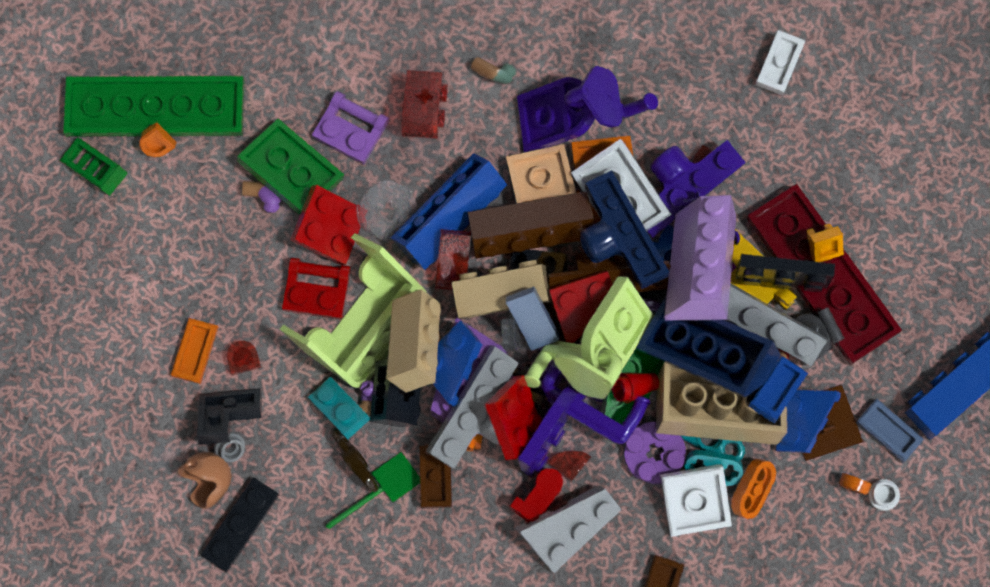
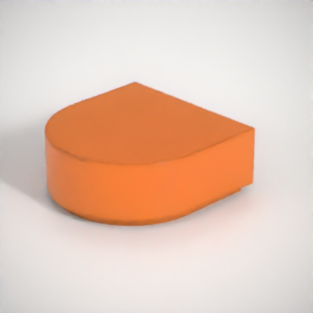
(156, 141)

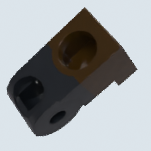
(553, 261)

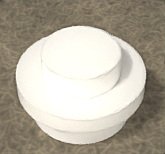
(884, 495)

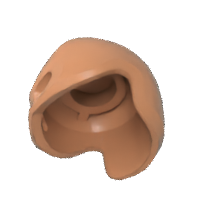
(211, 475)

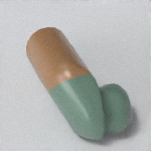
(492, 72)

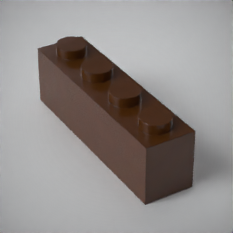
(530, 224)

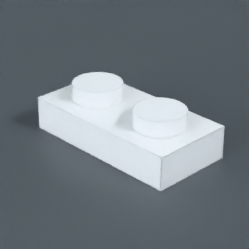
(780, 62)

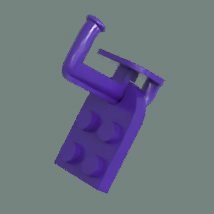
(553, 115)
(570, 404)

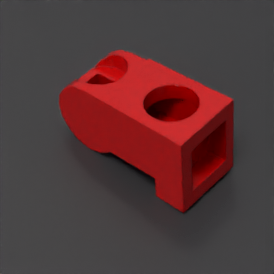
(547, 488)

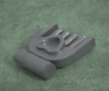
(825, 325)

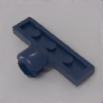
(620, 232)

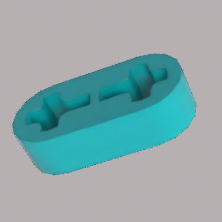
(713, 458)

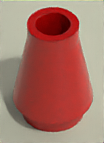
(633, 385)

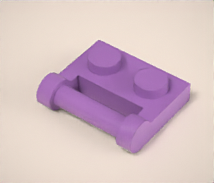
(346, 136)

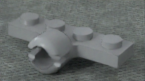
(772, 324)
(470, 414)

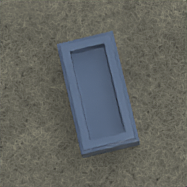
(532, 318)
(889, 430)

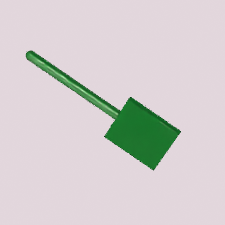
(394, 478)

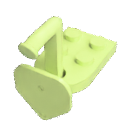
(604, 344)

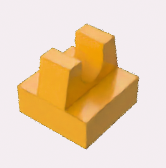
(826, 243)

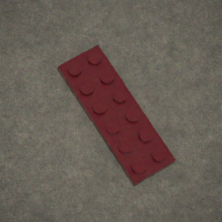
(850, 298)

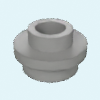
(234, 452)

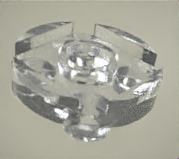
(374, 199)

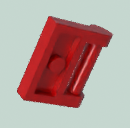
(315, 298)

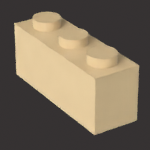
(488, 293)
(413, 341)

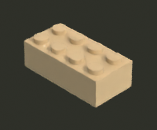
(705, 410)

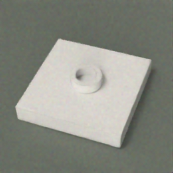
(696, 500)

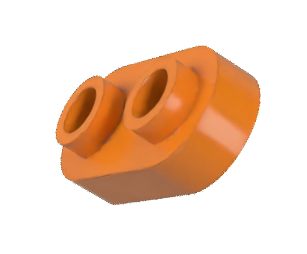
(753, 488)

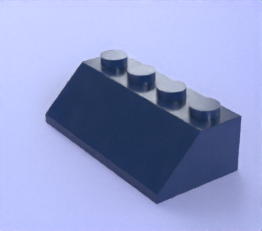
(712, 351)

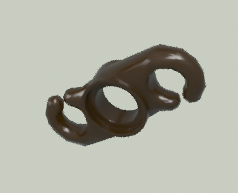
(354, 460)

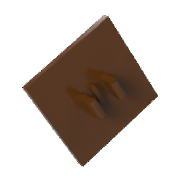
(839, 431)

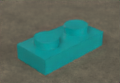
(339, 408)

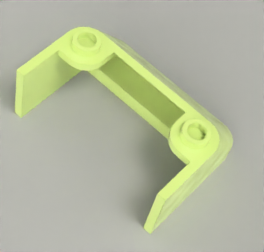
(365, 329)

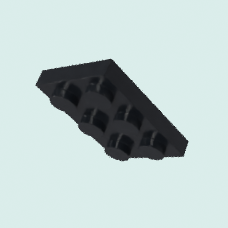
(784, 272)

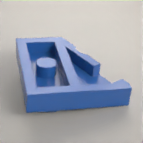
(806, 419)

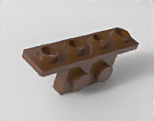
(616, 267)

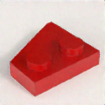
(578, 301)

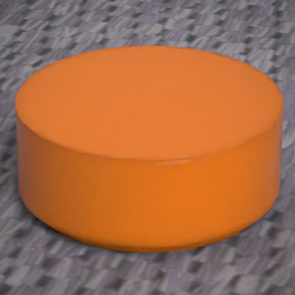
(855, 484)

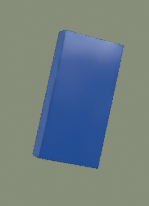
(778, 389)

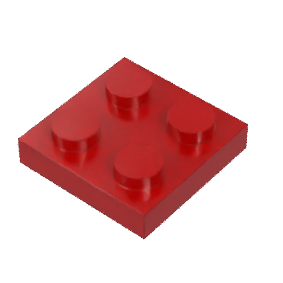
(327, 225)
(513, 416)

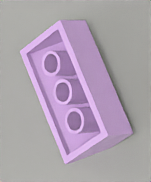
(701, 260)

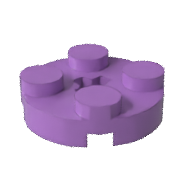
(647, 468)

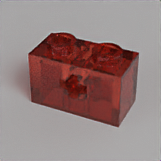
(421, 89)

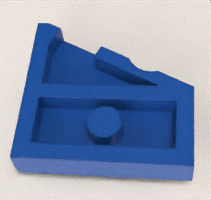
(455, 360)

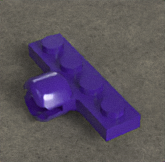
(684, 178)

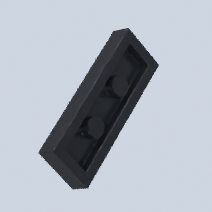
(240, 525)

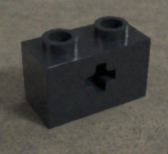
(390, 403)

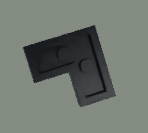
(221, 408)

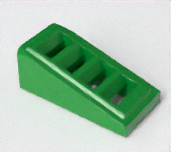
(108, 177)

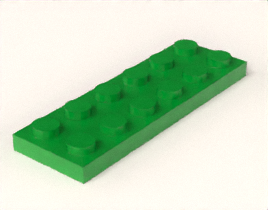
(136, 102)

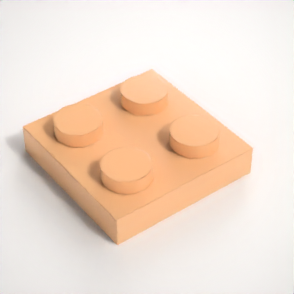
(540, 174)

